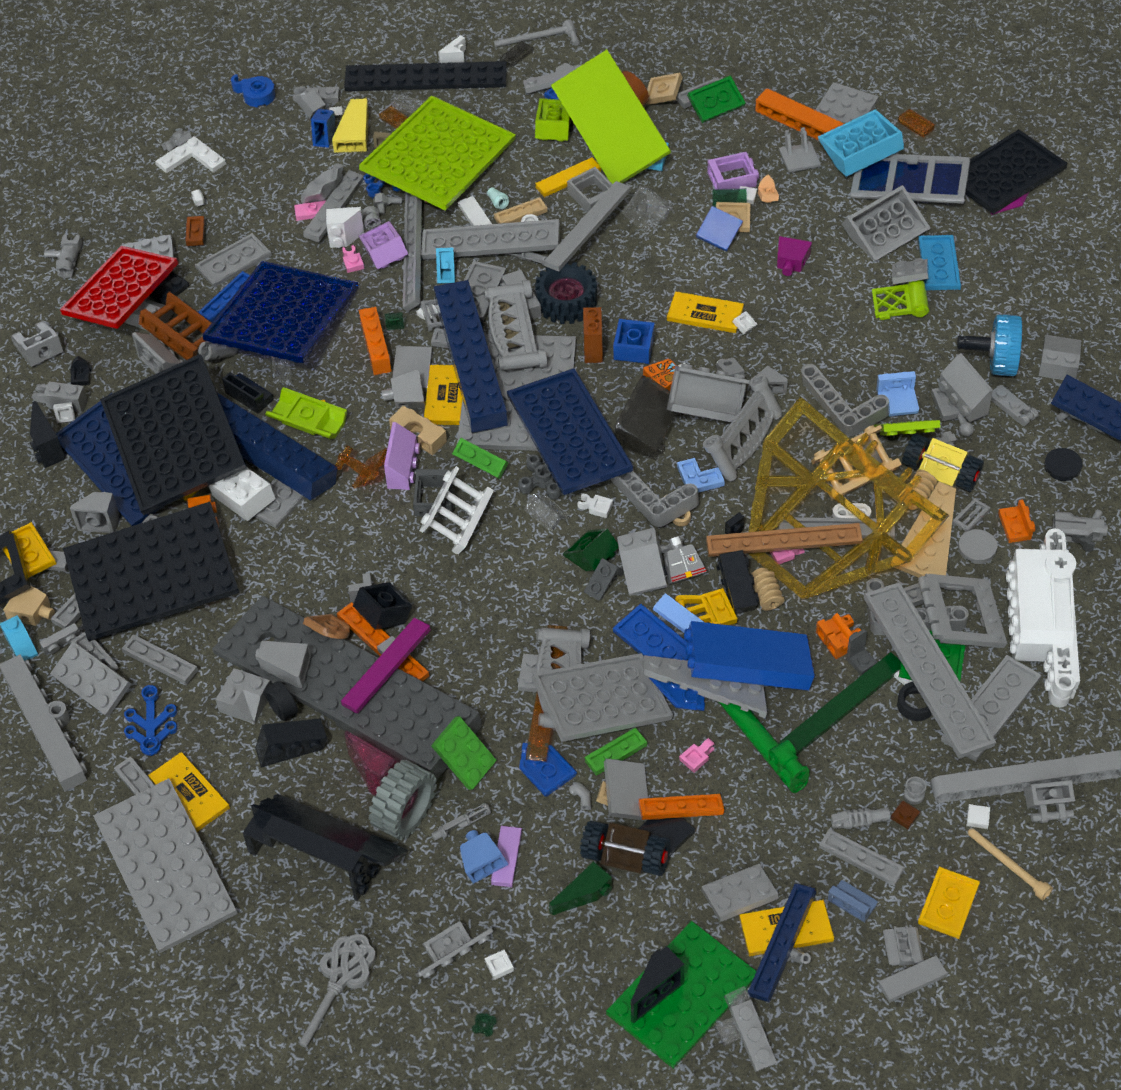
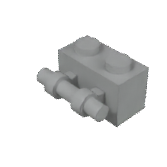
(1047, 795)

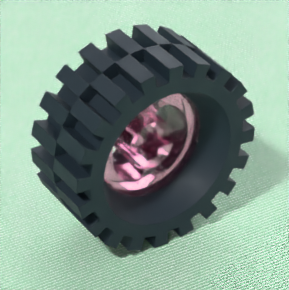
(571, 283)

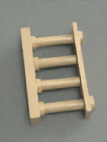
(855, 483)

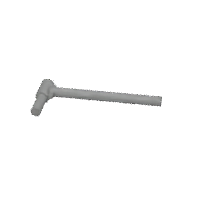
(567, 28)

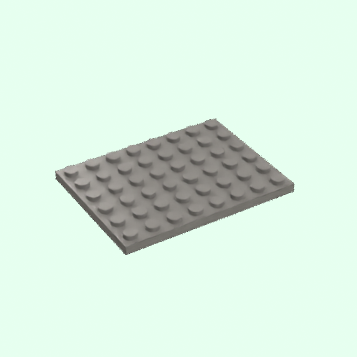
(560, 358)

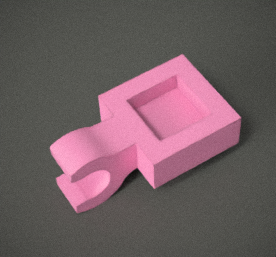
(785, 555)
(696, 756)

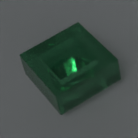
(394, 321)

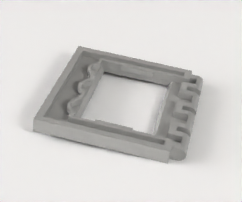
(938, 617)

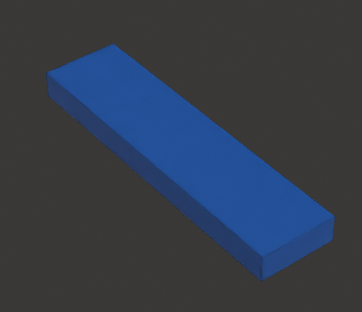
(215, 306)

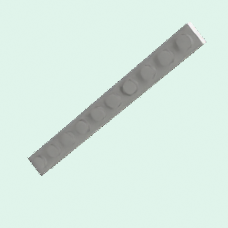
(412, 260)

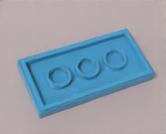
(942, 262)

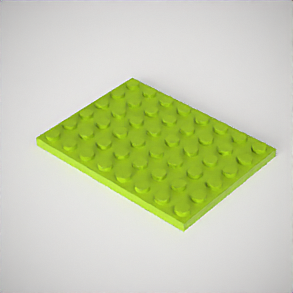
(437, 152)

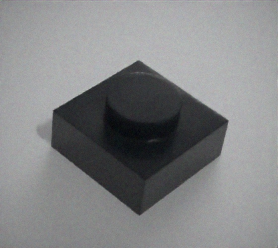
(735, 524)

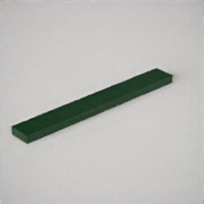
(843, 703)

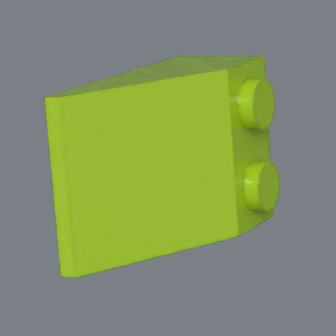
(552, 120)

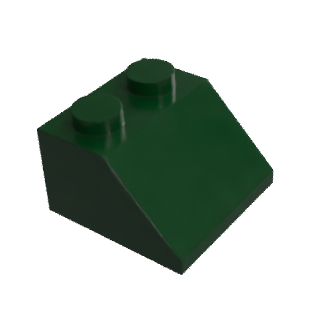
(592, 548)

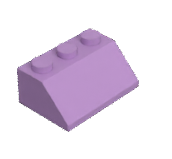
(401, 458)

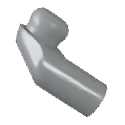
(585, 795)
(799, 957)

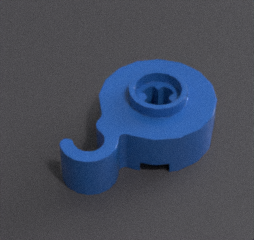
(255, 90)

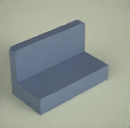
(852, 900)

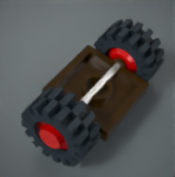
(625, 848)

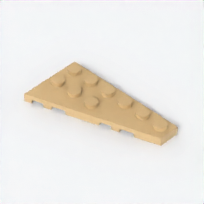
(934, 554)

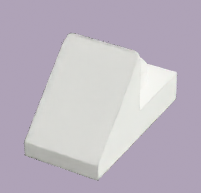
(453, 51)

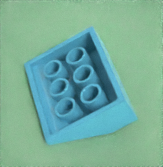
(862, 142)

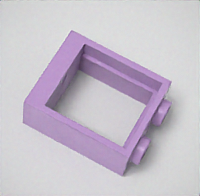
(732, 162)

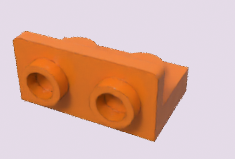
(1017, 522)

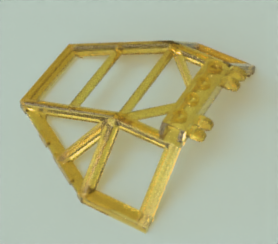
(806, 481)

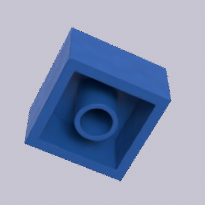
(634, 341)

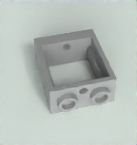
(583, 180)

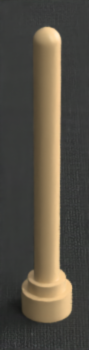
(1041, 889)

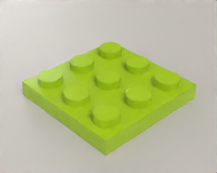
(908, 427)

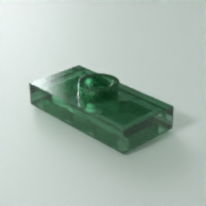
(736, 195)

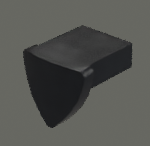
(80, 372)

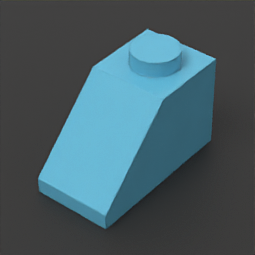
(18, 638)

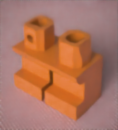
(836, 633)

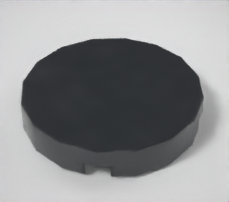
(1063, 464)

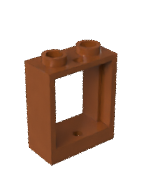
(592, 335)

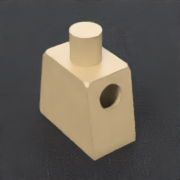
(29, 607)

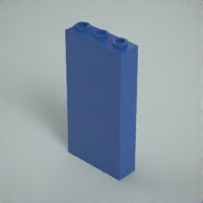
(749, 655)

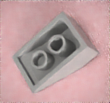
(1060, 357)
(642, 561)

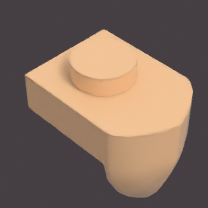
(767, 190)

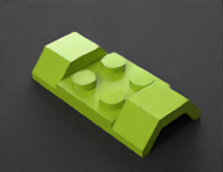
(308, 414)

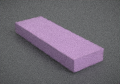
(509, 846)

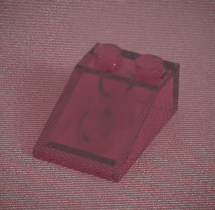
(369, 761)

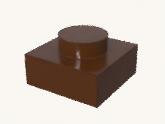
(905, 815)

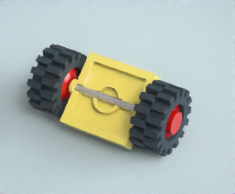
(943, 461)

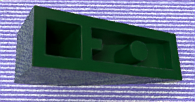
(584, 889)

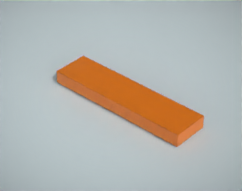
(681, 806)

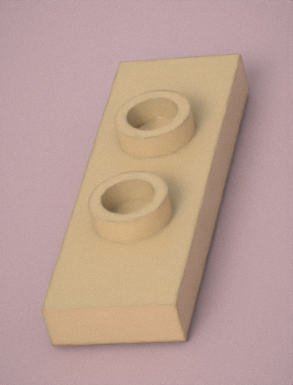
(517, 212)

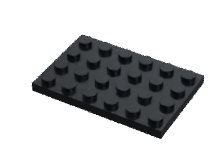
(1010, 171)

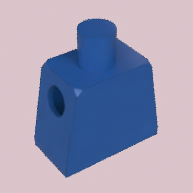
(324, 122)

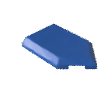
(679, 697)
(547, 775)

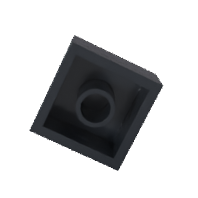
(382, 605)

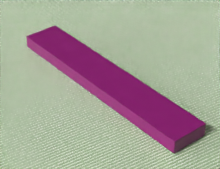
(385, 665)

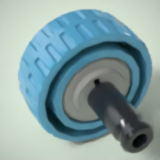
(1002, 345)

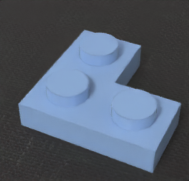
(703, 480)

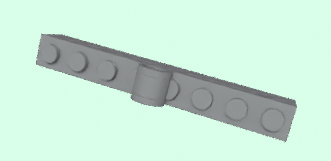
(45, 722)

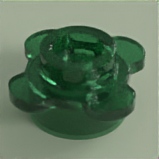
(482, 1018)

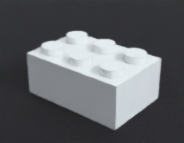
(243, 493)

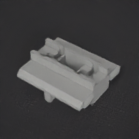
(903, 946)

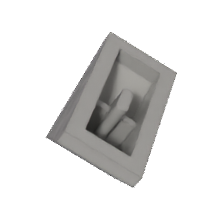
(777, 382)

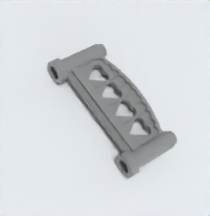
(516, 295)
(720, 447)
(567, 641)

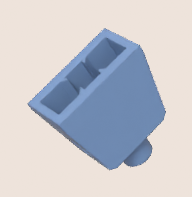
(481, 856)

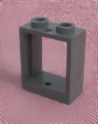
(429, 478)

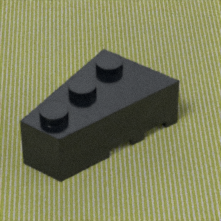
(737, 581)

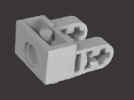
(40, 346)

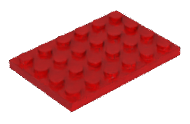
(119, 287)

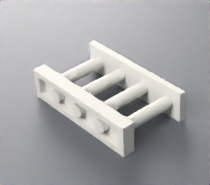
(474, 511)

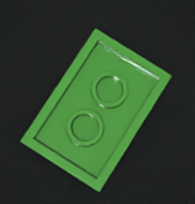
(463, 753)

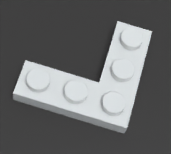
(189, 149)

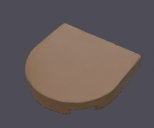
(328, 626)

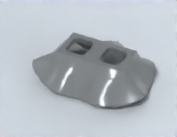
(323, 185)

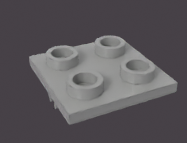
(799, 156)

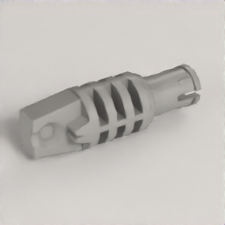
(859, 817)

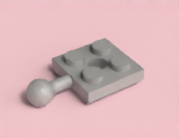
(950, 411)

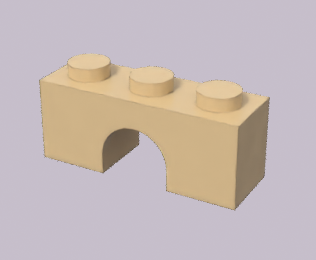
(430, 437)

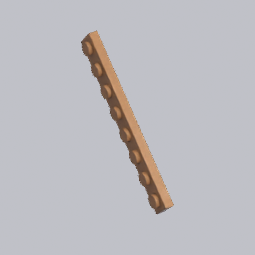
(784, 539)

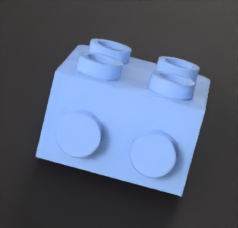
(900, 392)

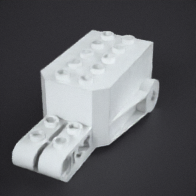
(1044, 613)

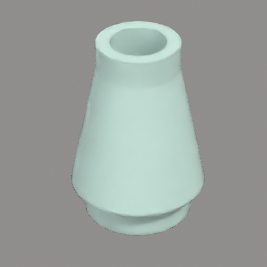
(499, 199)

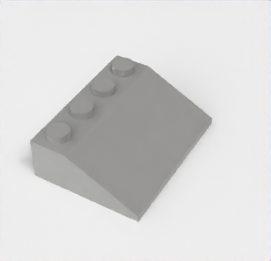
(886, 224)

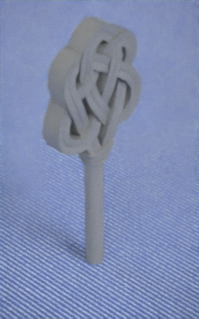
(349, 972)

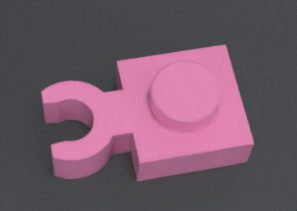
(352, 260)

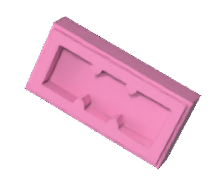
(307, 210)

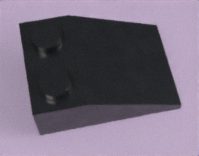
(44, 439)
(660, 979)

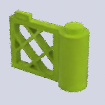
(914, 295)

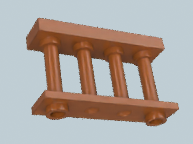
(167, 335)

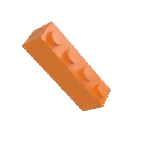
(375, 341)

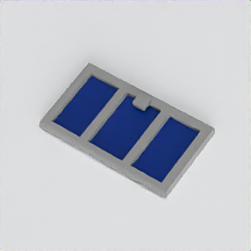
(923, 177)

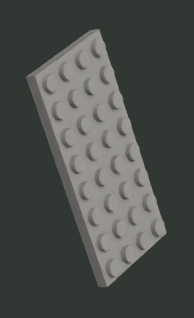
(165, 865)

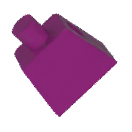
(792, 254)

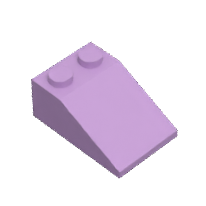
(383, 245)

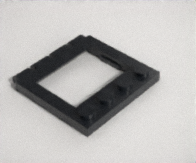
(19, 581)

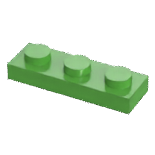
(480, 458)
(617, 750)

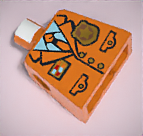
(661, 372)

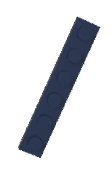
(781, 942)

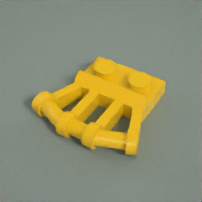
(715, 605)

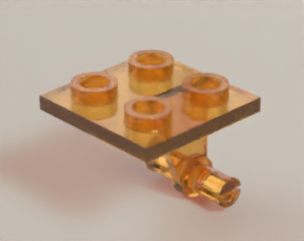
(366, 471)

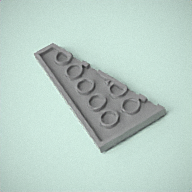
(674, 670)

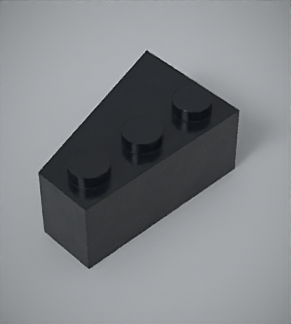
(289, 740)

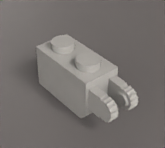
(61, 393)

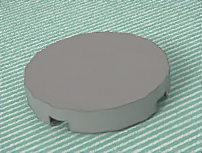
(977, 546)

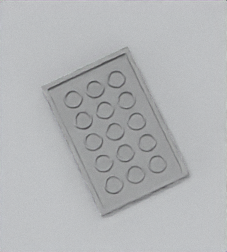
(600, 697)

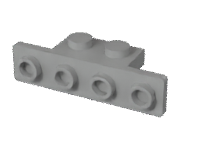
(448, 944)

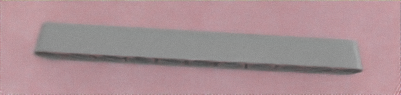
(1017, 777)

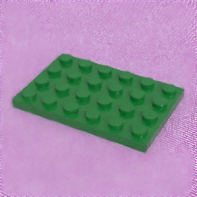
(694, 1007)

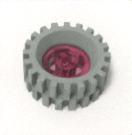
(402, 799)

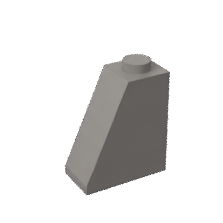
(285, 660)

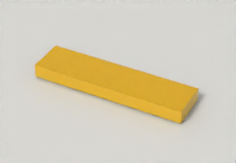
(559, 181)

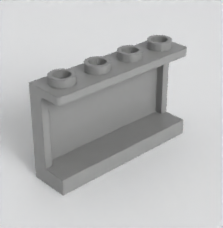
(706, 393)

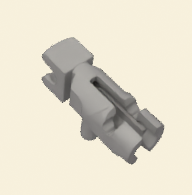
(67, 255)

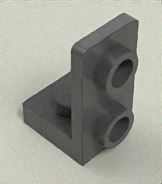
(602, 578)
(856, 652)

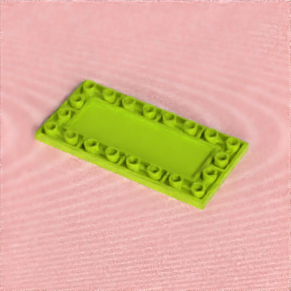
(610, 118)

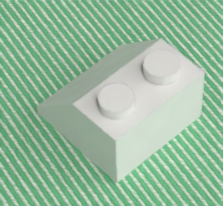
(344, 226)

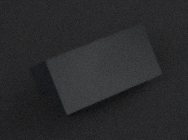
(247, 392)

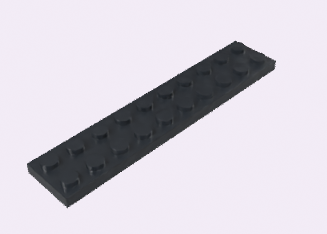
(425, 76)

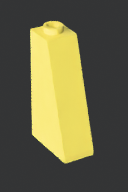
(353, 128)

